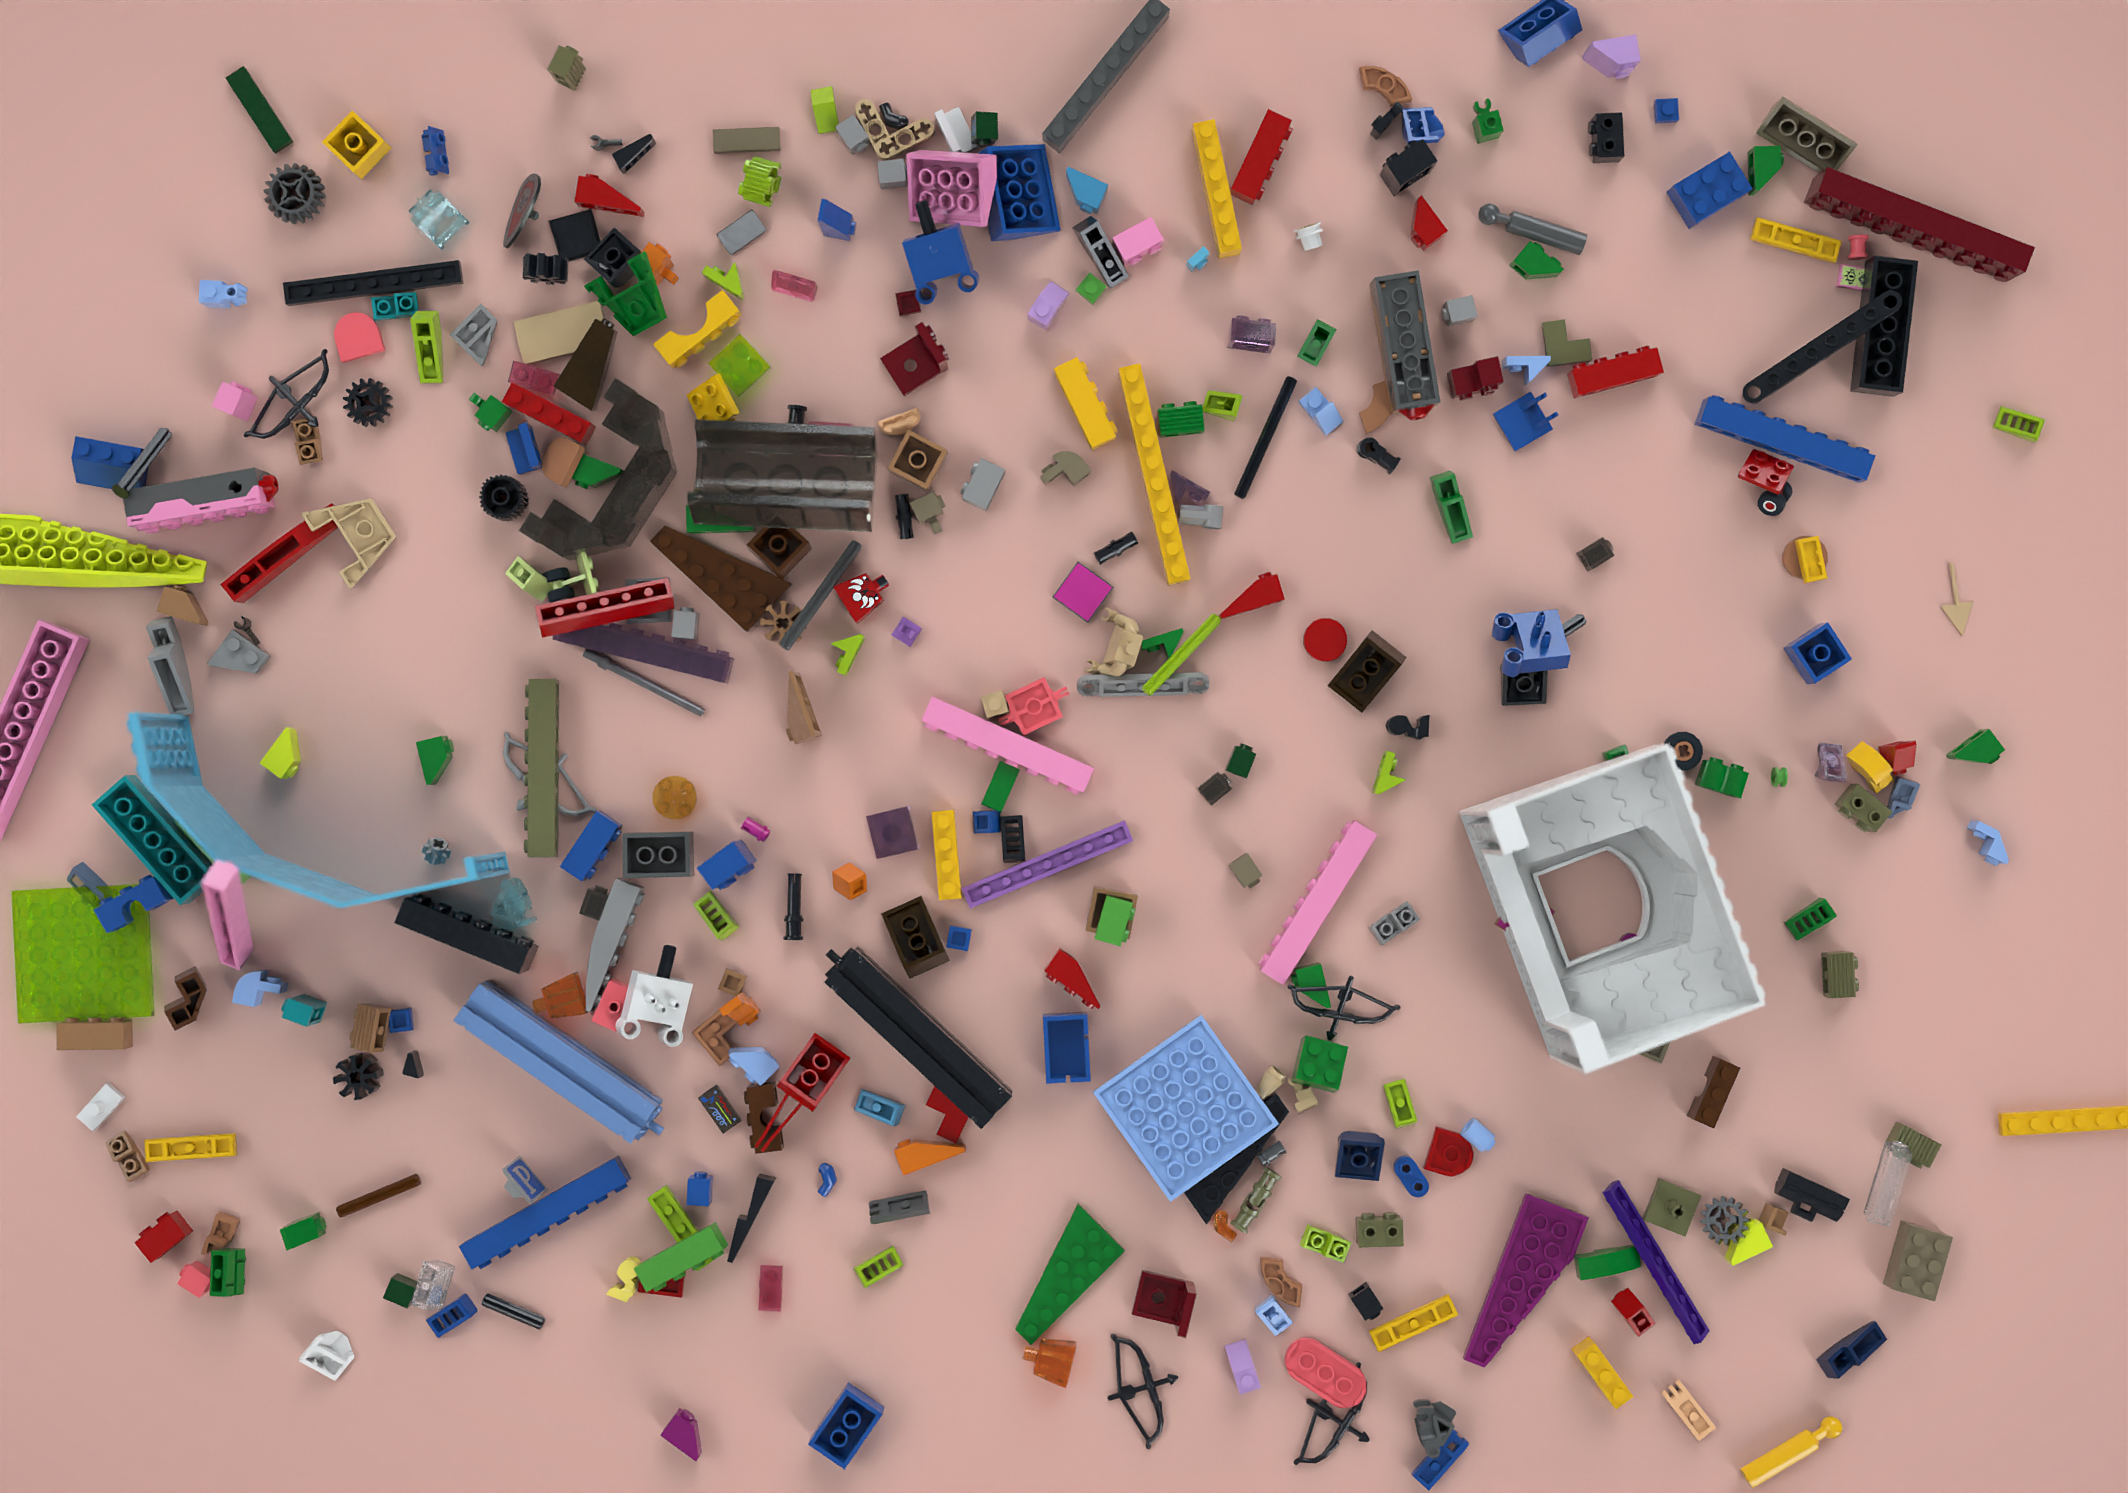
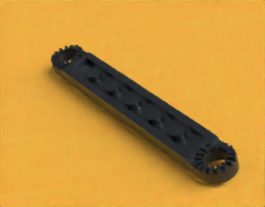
(1822, 347)

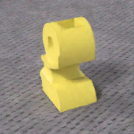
(628, 1276)

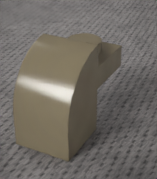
(1068, 463)

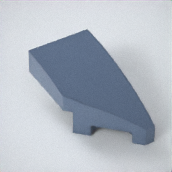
(1902, 795)

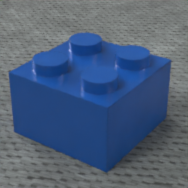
(1817, 653)

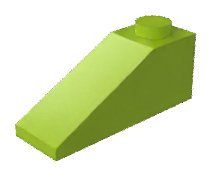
(428, 345)

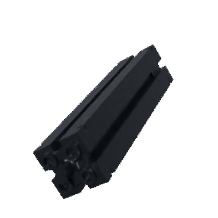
(917, 1035)

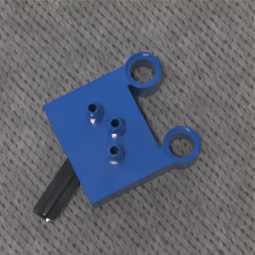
(1538, 640)

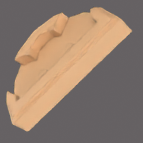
(900, 423)

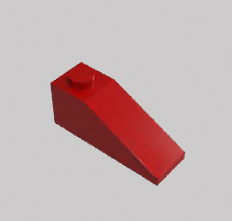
(598, 195)
(1259, 594)

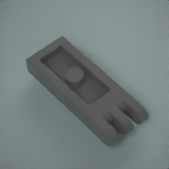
(899, 1207)

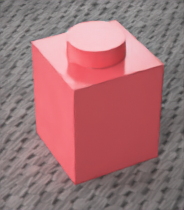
(195, 1278)

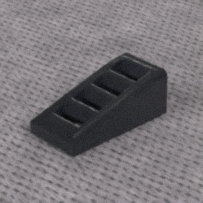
(633, 152)
(1011, 858)

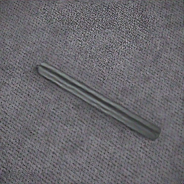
(820, 595)

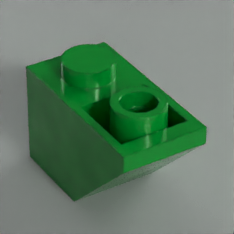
(1535, 264)

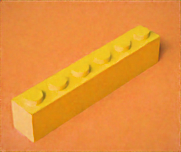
(1216, 188)

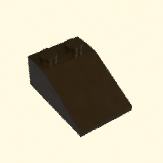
(1367, 671)
(915, 937)

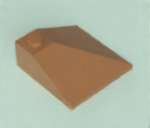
(801, 716)

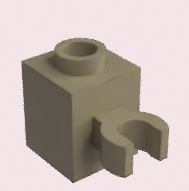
(927, 510)

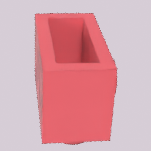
(611, 1004)

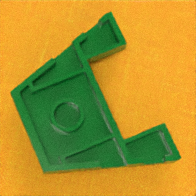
(638, 305)

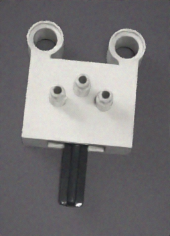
(656, 1000)

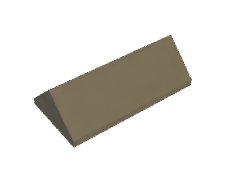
(1805, 136)

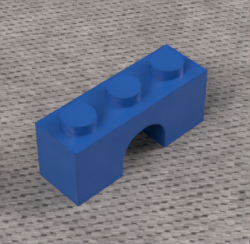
(116, 912)

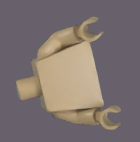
(1122, 646)

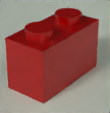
(164, 1236)

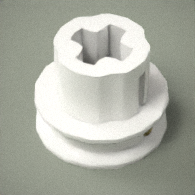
(1310, 236)

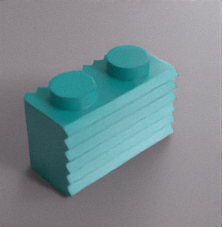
(303, 1010)

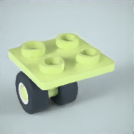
(560, 575)

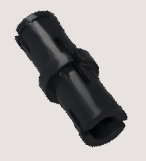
(904, 516)
(1116, 548)

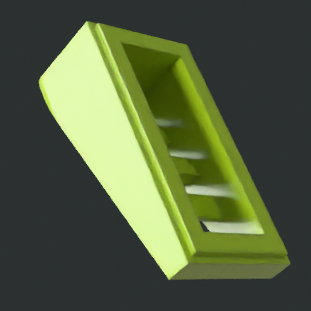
(2033, 437)
(727, 918)
(866, 1264)

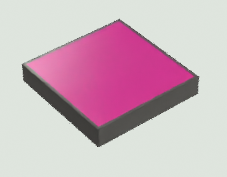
(1082, 592)

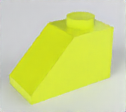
(283, 755)
(1755, 1242)

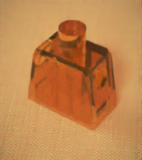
(562, 998)
(1052, 1360)

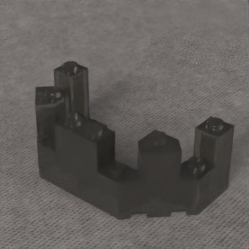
(633, 494)

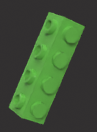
(681, 1257)

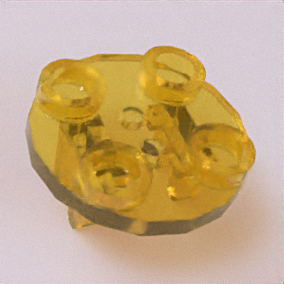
(685, 797)

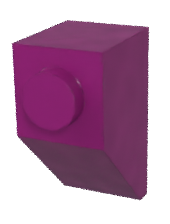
(684, 1433)

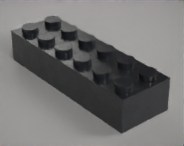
(1883, 350)
(467, 934)

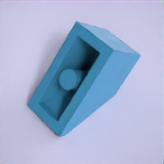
(1086, 190)

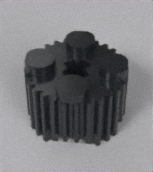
(491, 497)

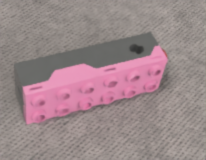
(200, 500)

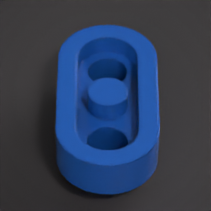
(1411, 1176)

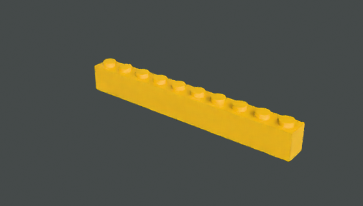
(1153, 474)

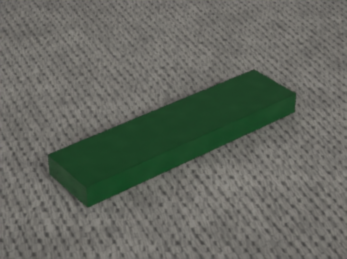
(259, 109)

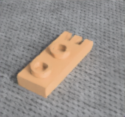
(1689, 1411)

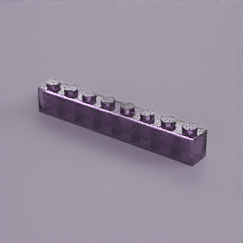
(652, 650)

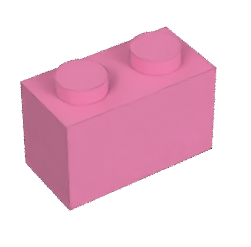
(1138, 241)
(235, 400)

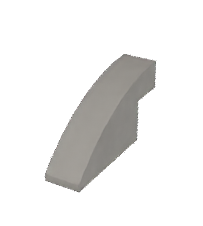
(170, 666)

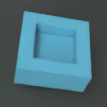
(1198, 260)

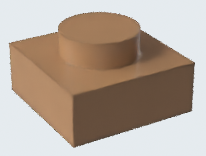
(732, 982)

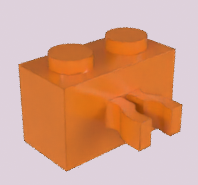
(660, 263)

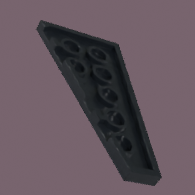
(1212, 1190)

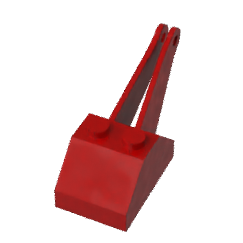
(808, 1079)

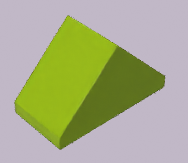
(824, 109)
(1222, 404)

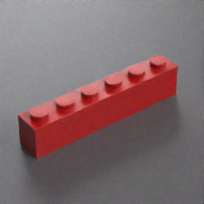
(604, 607)

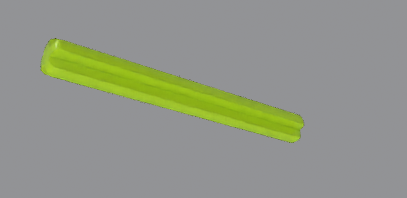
(1181, 654)

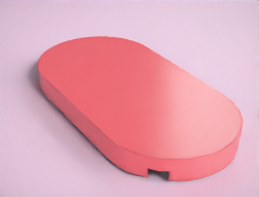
(1325, 1372)

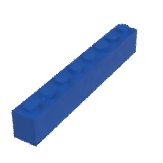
(1785, 439)
(545, 1212)

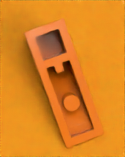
(923, 1153)

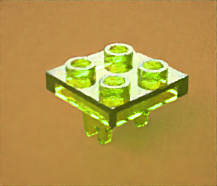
(739, 365)

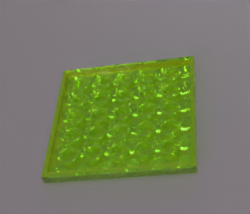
(71, 964)

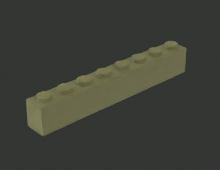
(542, 768)

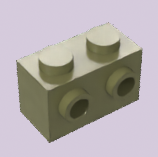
(1862, 808)
(1379, 1230)

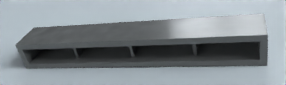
(1105, 74)

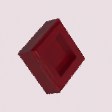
(907, 303)

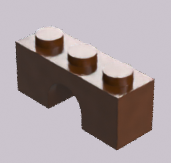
(1719, 1083)
(758, 1099)

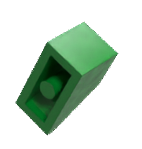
(1763, 165)
(594, 472)
(1978, 748)
(434, 757)
(1311, 976)
(303, 1230)

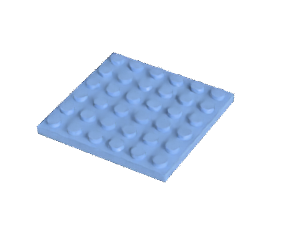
(1185, 1108)

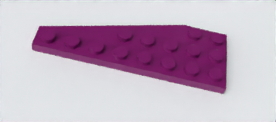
(1533, 1257)

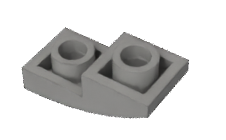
(1393, 923)

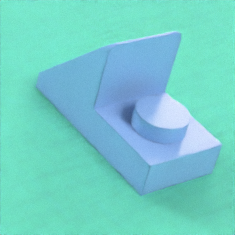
(1531, 364)
(1321, 411)
(1273, 1315)

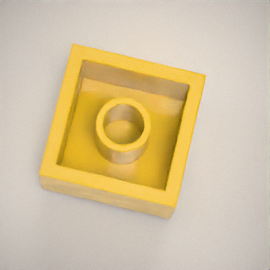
(356, 145)

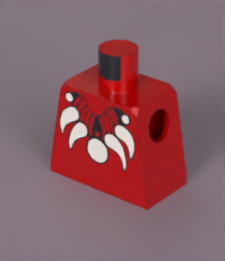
(861, 595)

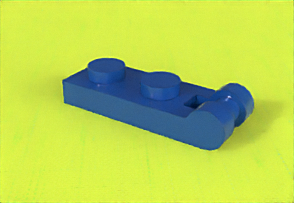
(1432, 1469)

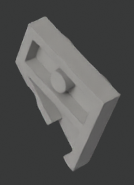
(239, 654)

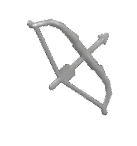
(520, 776)

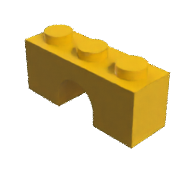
(1602, 1372)

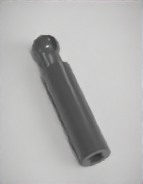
(1535, 229)

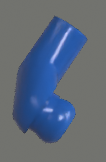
(829, 1179)

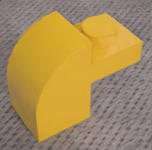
(1870, 765)

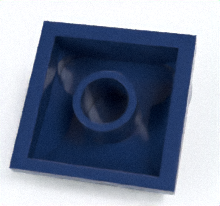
(1359, 1155)

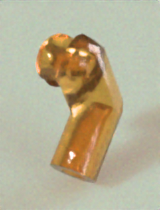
(1221, 1226)

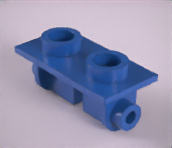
(435, 141)

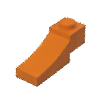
(741, 1009)

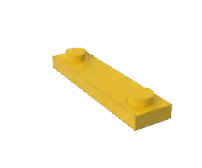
(1795, 240)
(190, 1147)
(1413, 1322)

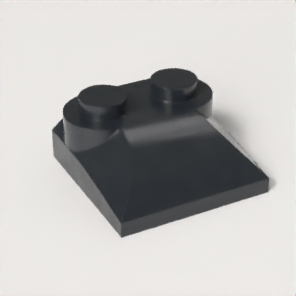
(611, 258)
(1524, 688)

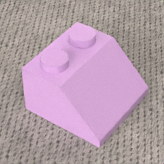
(1614, 56)

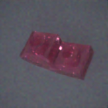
(533, 378)
(770, 1288)

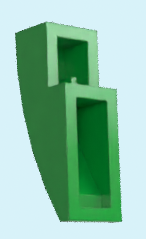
(1451, 506)
(1606, 1262)

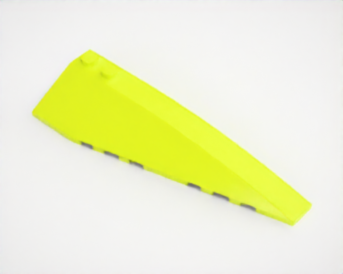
(62, 556)

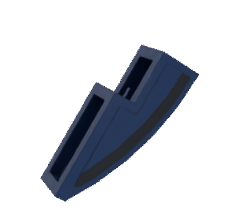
(1851, 1350)

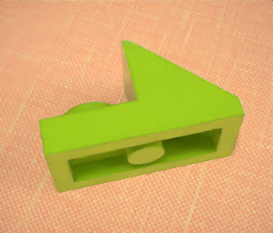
(730, 282)
(851, 647)
(1383, 779)

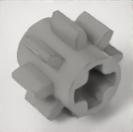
(436, 851)

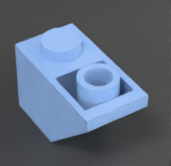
(755, 1061)

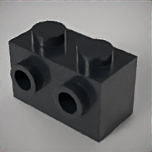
(1607, 137)

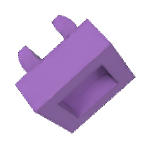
(906, 631)

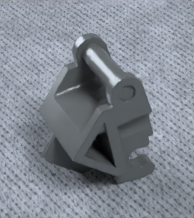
(1433, 1424)

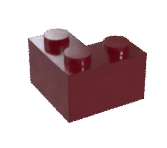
(1481, 377)

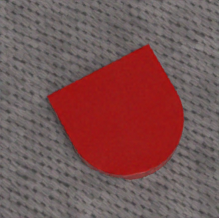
(1448, 1153)

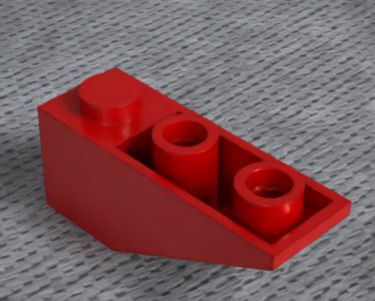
(1069, 973)

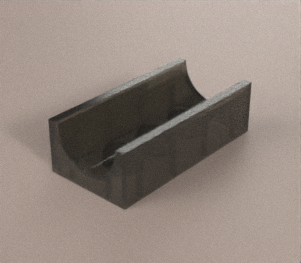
(784, 475)

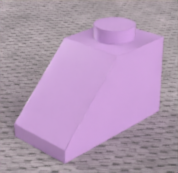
(1047, 305)
(1242, 1366)

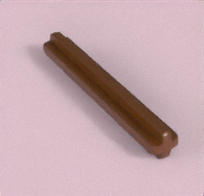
(378, 1195)

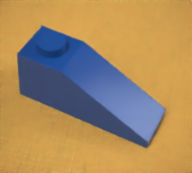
(835, 221)

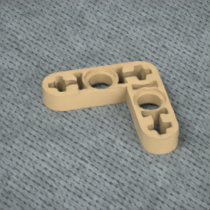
(886, 139)

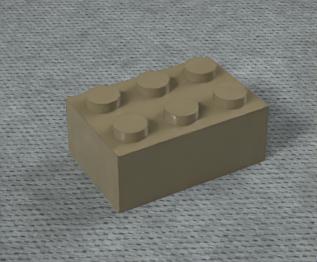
(1917, 1260)

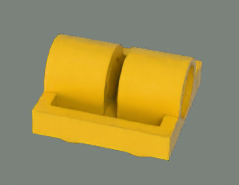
(713, 400)

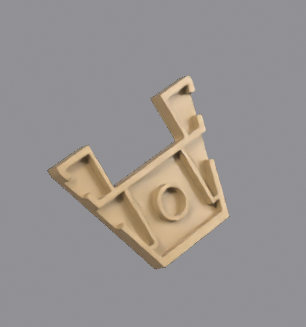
(363, 529)

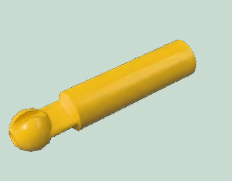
(1790, 1452)

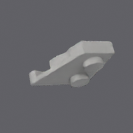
(476, 333)

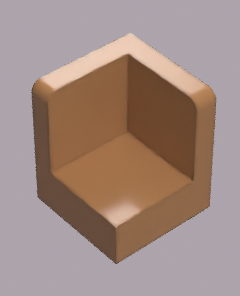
(1773, 1218)

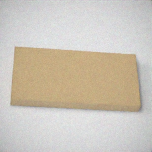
(555, 332)

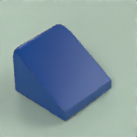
(986, 822)

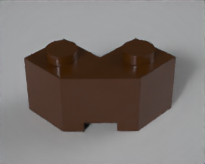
(186, 1009)

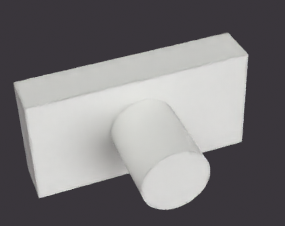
(100, 1106)

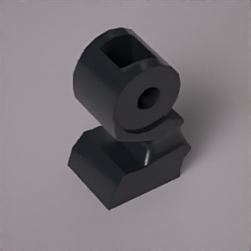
(1400, 724)

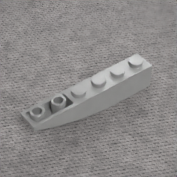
(610, 936)

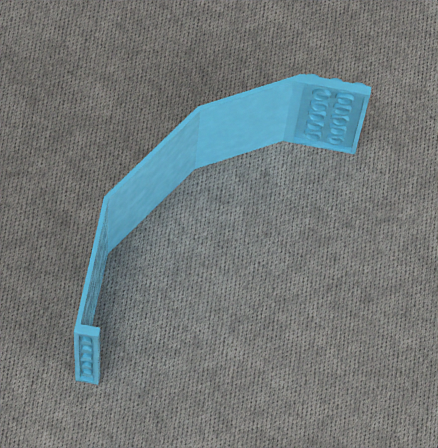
(173, 776)

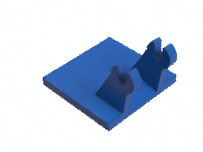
(1524, 420)

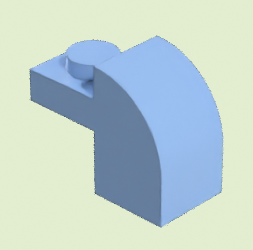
(251, 988)

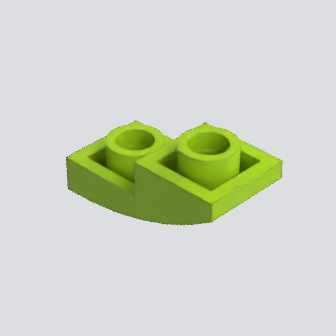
(1325, 1243)

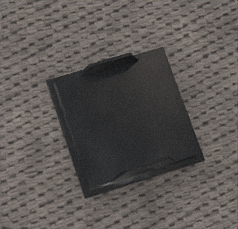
(575, 234)

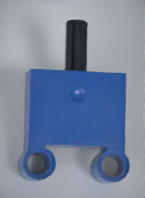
(937, 255)

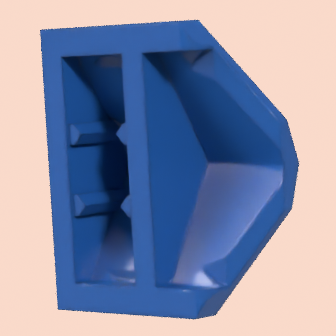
(1421, 124)

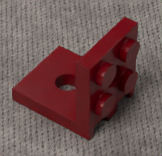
(923, 350)
(1175, 1307)

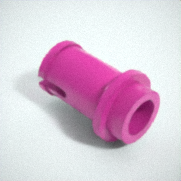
(755, 829)

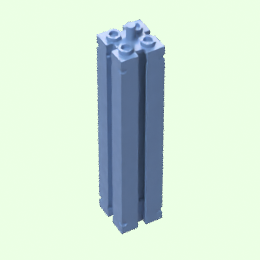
(560, 1062)

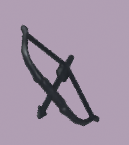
(284, 391)
(1344, 995)
(1128, 1392)
(1325, 1412)

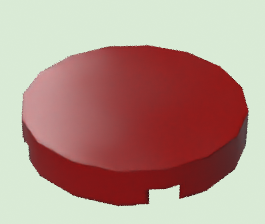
(1325, 639)

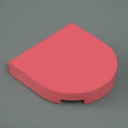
(357, 337)

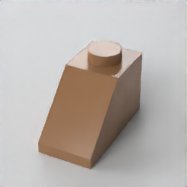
(181, 604)

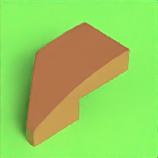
(222, 1232)

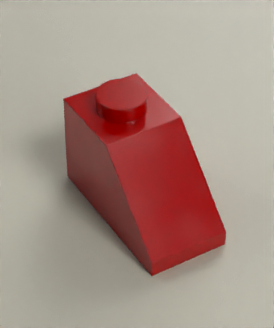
(1426, 225)
(1899, 755)
(1633, 1311)

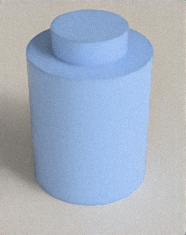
(1478, 1135)

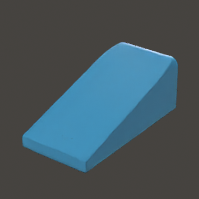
(879, 1107)

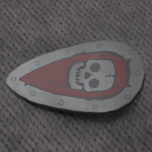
(522, 208)

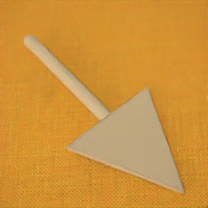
(1958, 612)

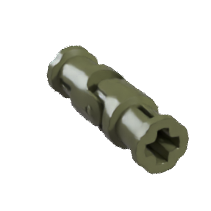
(1257, 1198)

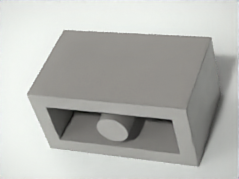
(983, 484)

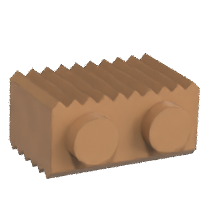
(370, 1027)

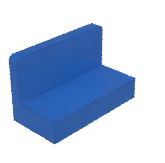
(524, 449)

